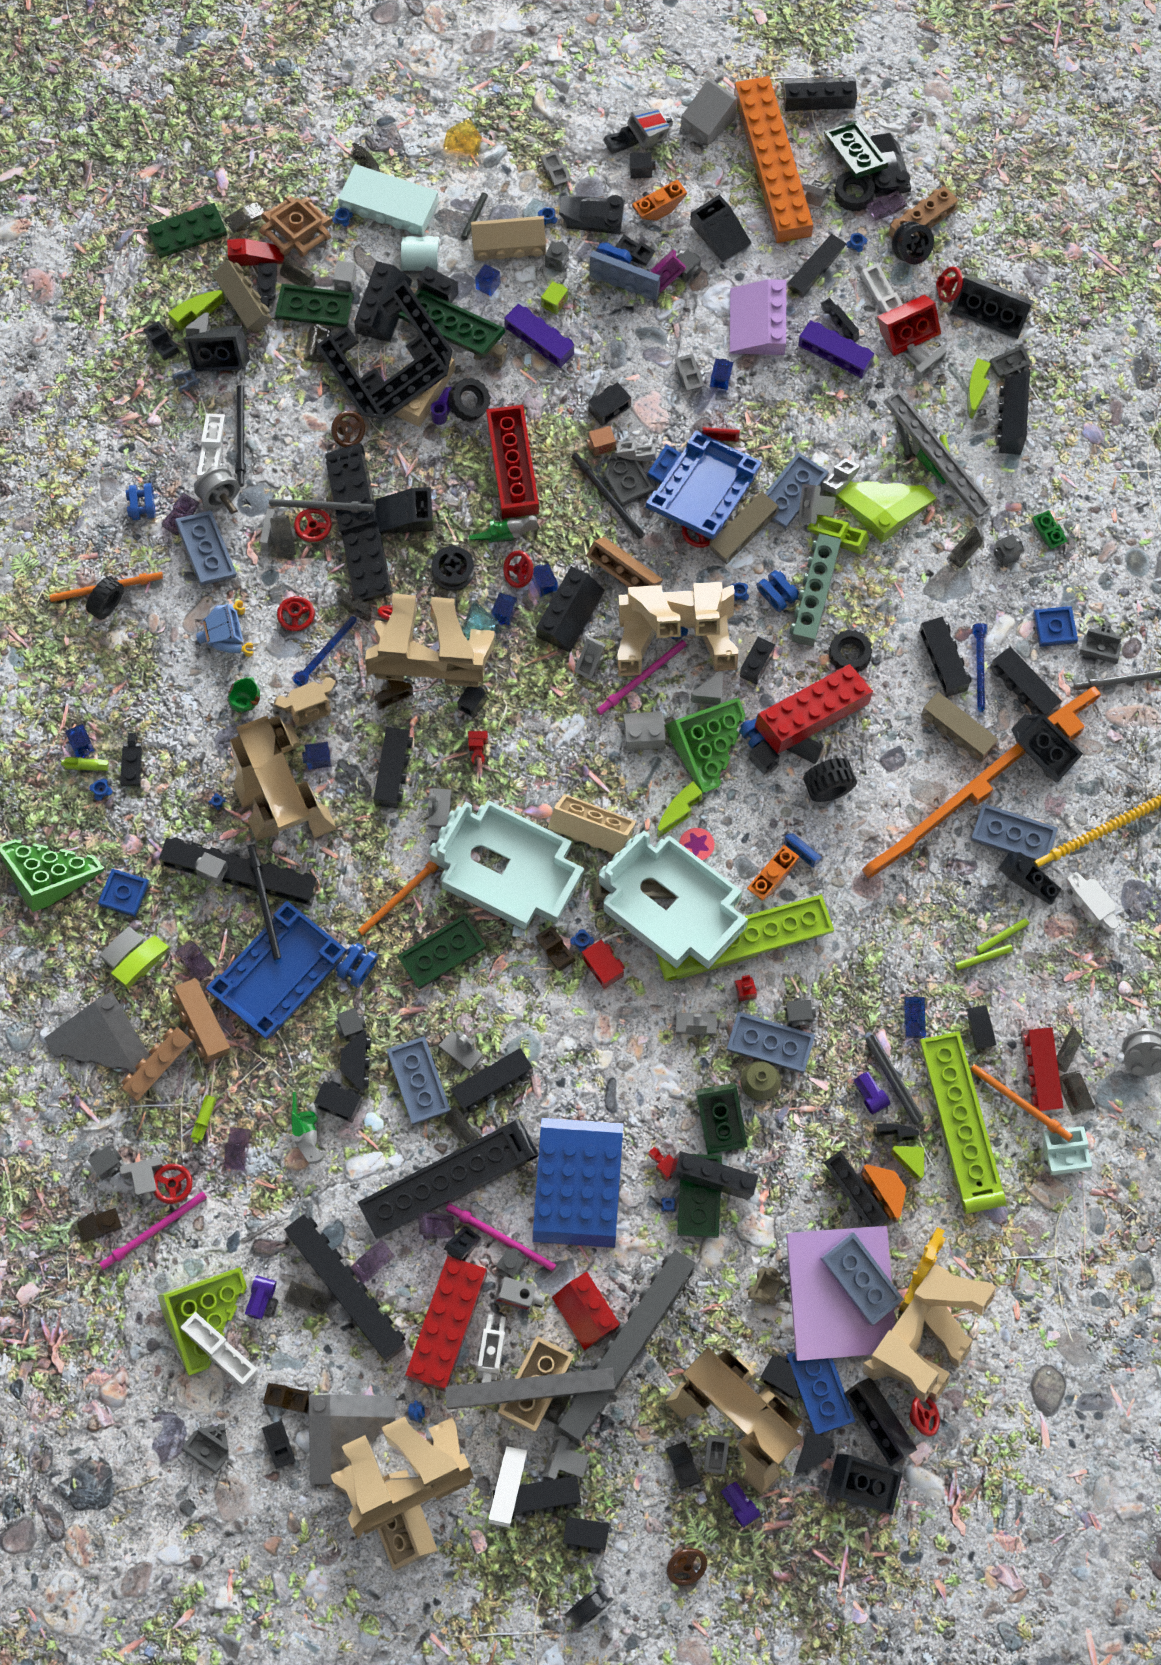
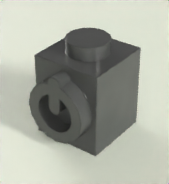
(557, 256)
(692, 263)
(1008, 549)
(800, 1013)
(349, 1024)
(105, 1161)
(511, 1264)

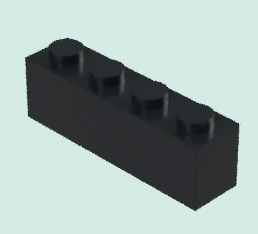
(944, 656)
(1025, 683)
(392, 767)
(492, 1081)
(714, 1175)
(856, 1190)
(880, 1421)
(547, 1496)

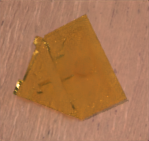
(463, 138)

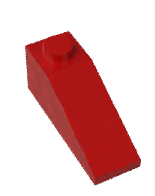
(252, 252)

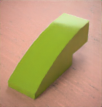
(194, 308)
(977, 386)
(851, 538)
(679, 808)
(139, 961)

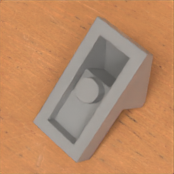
(816, 192)
(200, 325)
(590, 658)

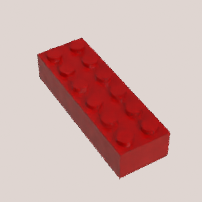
(512, 461)
(813, 708)
(446, 1324)

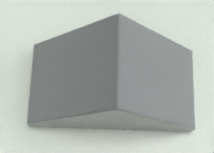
(710, 691)
(716, 1454)

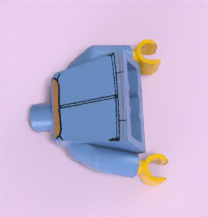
(223, 629)

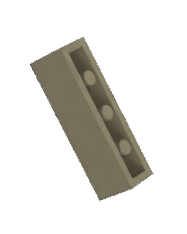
(242, 296)
(744, 527)
(959, 727)

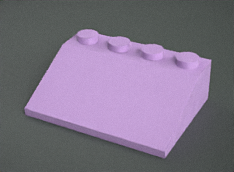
(758, 318)

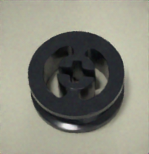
(919, 245)
(451, 557)
(588, 1607)

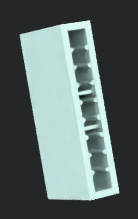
(388, 200)

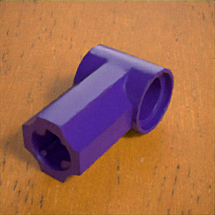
(441, 405)
(874, 1098)
(262, 1291)
(743, 1509)

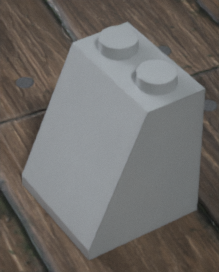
(709, 112)

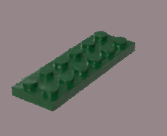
(459, 325)

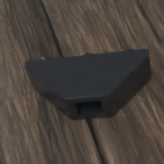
(355, 1062)

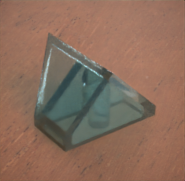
(479, 619)

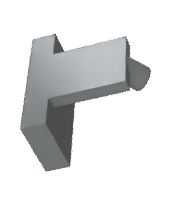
(922, 361)
(813, 504)
(267, 535)
(438, 807)
(696, 1023)
(461, 1049)
(142, 1175)
(564, 1460)

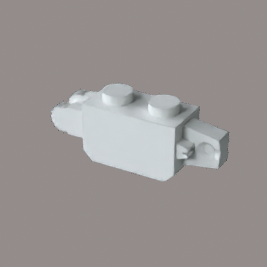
(1093, 901)
(491, 1350)

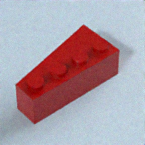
(1042, 1068)

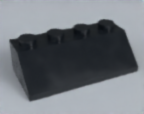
(819, 93)
(992, 306)
(369, 318)
(1013, 413)
(569, 610)

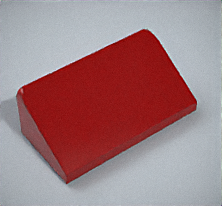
(722, 434)

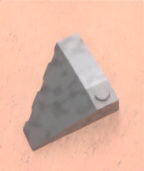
(99, 1035)
(340, 1420)

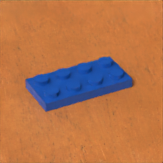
(821, 1393)

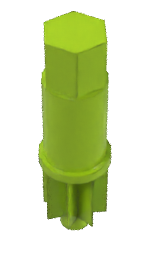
(80, 763)
(203, 1119)

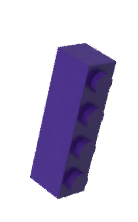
(539, 335)
(836, 349)

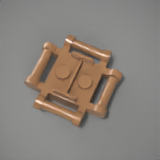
(297, 223)

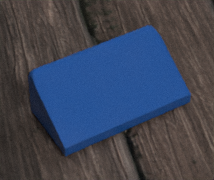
(802, 850)

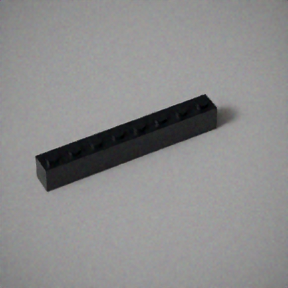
(277, 881)
(345, 1288)

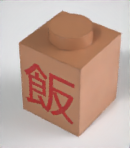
(601, 441)

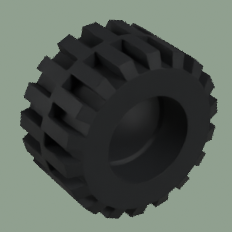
(829, 780)

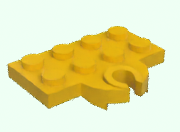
(926, 1263)

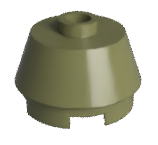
(760, 1080)

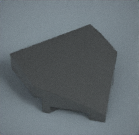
(1011, 362)
(1102, 644)
(208, 1447)

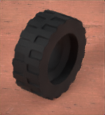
(852, 203)
(456, 404)
(104, 598)
(855, 638)

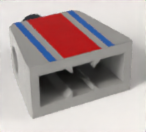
(649, 126)
(509, 1294)

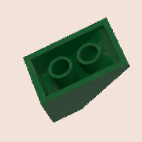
(721, 1118)

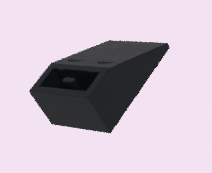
(719, 228)
(405, 511)

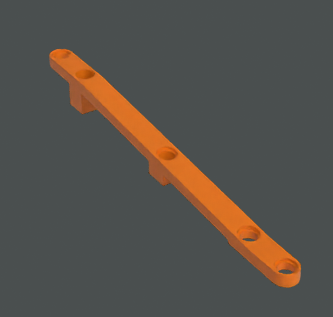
(979, 788)

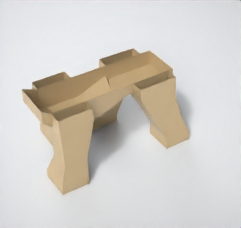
(651, 612)
(458, 659)
(268, 782)
(898, 1352)
(762, 1418)
(438, 1466)

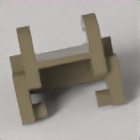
(497, 351)
(766, 1286)

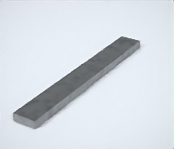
(937, 453)
(530, 1388)

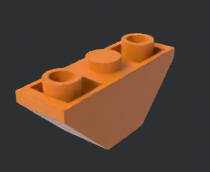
(660, 202)
(773, 873)
(887, 1189)

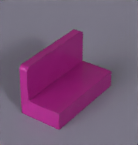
(669, 269)

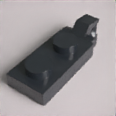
(267, 282)
(840, 318)
(131, 762)

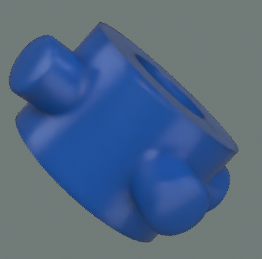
(217, 801)
(668, 1204)

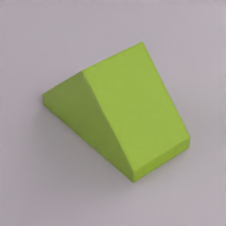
(911, 1159)

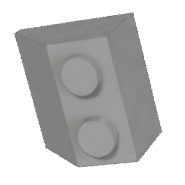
(644, 731)

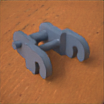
(184, 375)

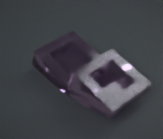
(886, 206)
(372, 1261)

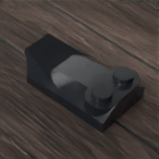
(896, 174)
(593, 213)
(1046, 745)

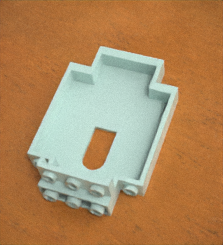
(535, 879)
(700, 919)

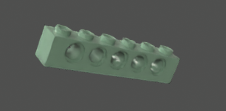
(825, 546)

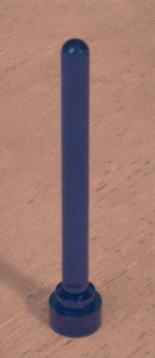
(979, 631)
(301, 678)

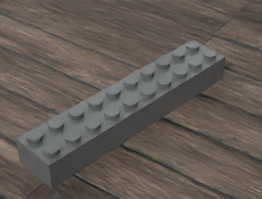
(630, 1342)

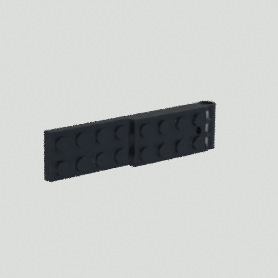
(361, 530)
(449, 1178)

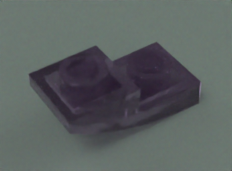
(182, 507)

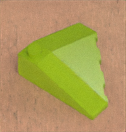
(885, 506)
(212, 1300)

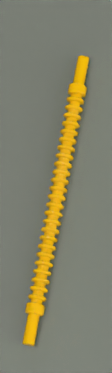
(1055, 854)

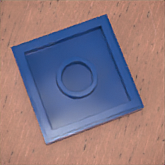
(1055, 626)
(123, 892)

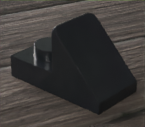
(462, 1244)
(683, 1465)

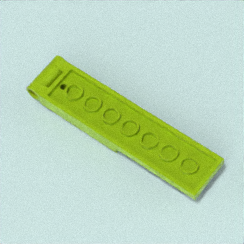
(764, 933)
(962, 1123)

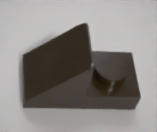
(397, 691)
(99, 1225)

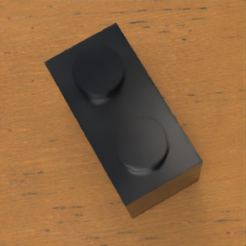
(438, 284)
(609, 404)
(757, 660)
(338, 1101)
(585, 1535)

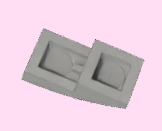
(555, 168)
(689, 372)
(631, 451)
(842, 475)
(121, 947)

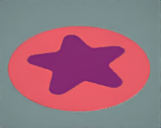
(698, 842)

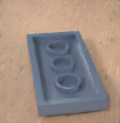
(624, 275)
(788, 487)
(205, 548)
(1013, 833)
(770, 1042)
(418, 1080)
(862, 1278)

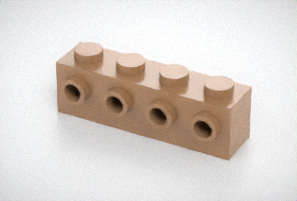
(928, 211)
(621, 564)
(200, 1020)
(153, 1067)

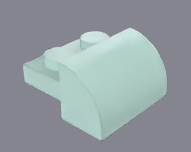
(419, 253)
(1067, 1156)

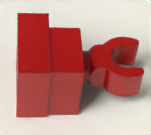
(476, 743)
(745, 988)
(664, 1164)

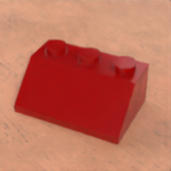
(909, 324)
(586, 1311)

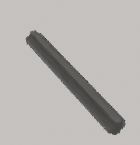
(894, 1079)

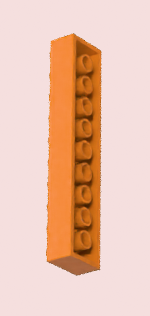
(773, 159)

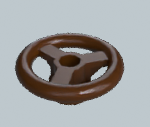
(340, 425)
(684, 1563)

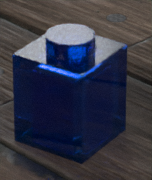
(487, 280)
(721, 374)
(544, 579)
(504, 608)
(79, 741)
(317, 755)

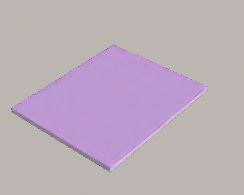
(822, 1312)

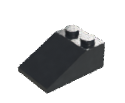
(218, 349)
(864, 1483)

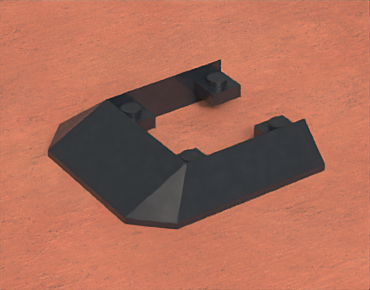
(384, 398)

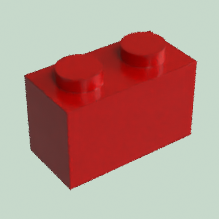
(603, 964)

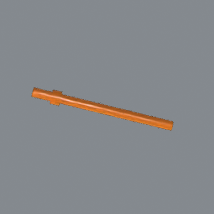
(142, 579)
(430, 867)
(1052, 1125)

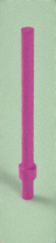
(614, 699)
(465, 1217)
(119, 1253)

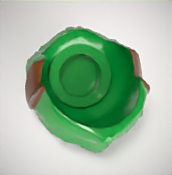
(244, 695)

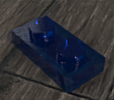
(914, 1017)

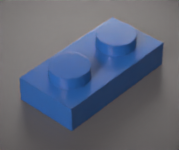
(663, 464)

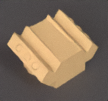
(307, 702)

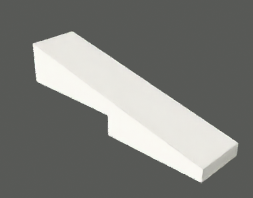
(880, 288)
(211, 442)
(219, 1350)
(507, 1486)

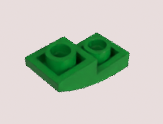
(1048, 529)

